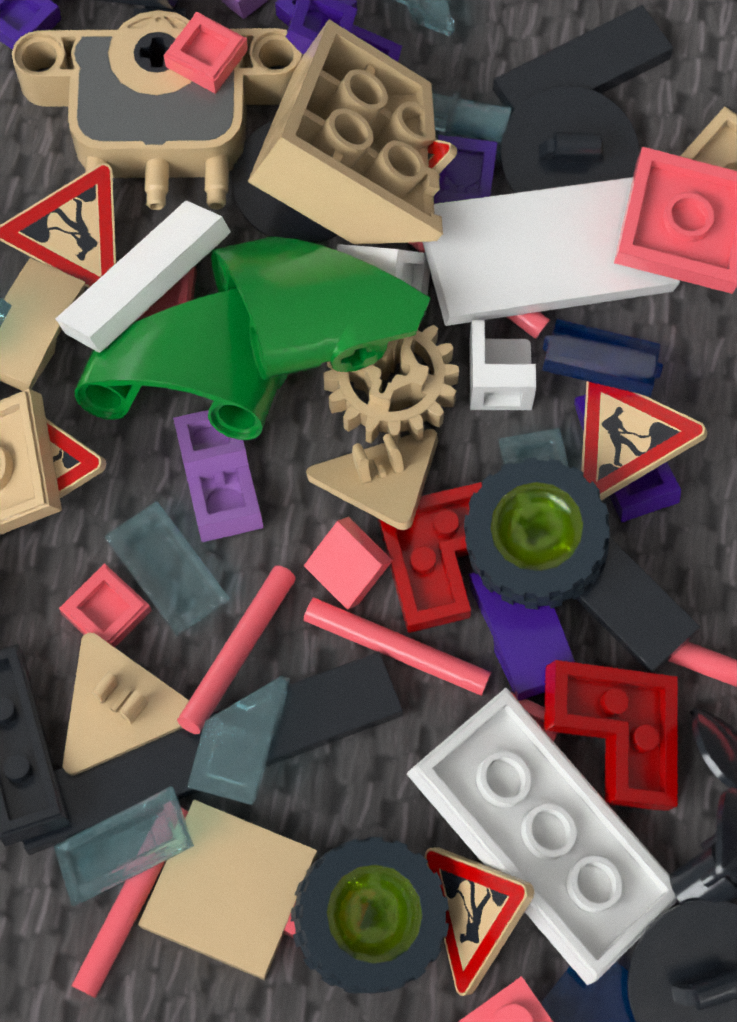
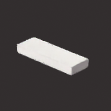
(143, 276)

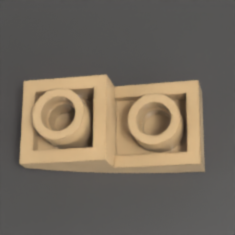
(30, 326)

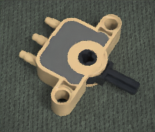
(141, 113)

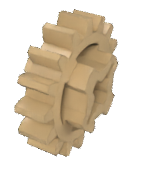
(411, 388)

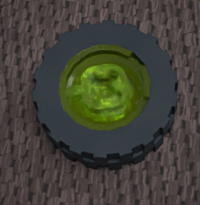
(537, 532)
(370, 916)

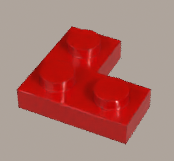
(426, 559)
(634, 715)

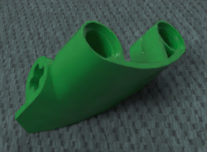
(316, 305)
(189, 349)

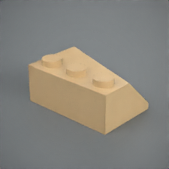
(354, 144)

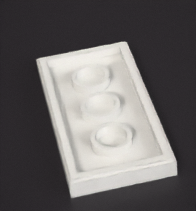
(534, 253)
(545, 823)

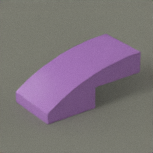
(217, 479)

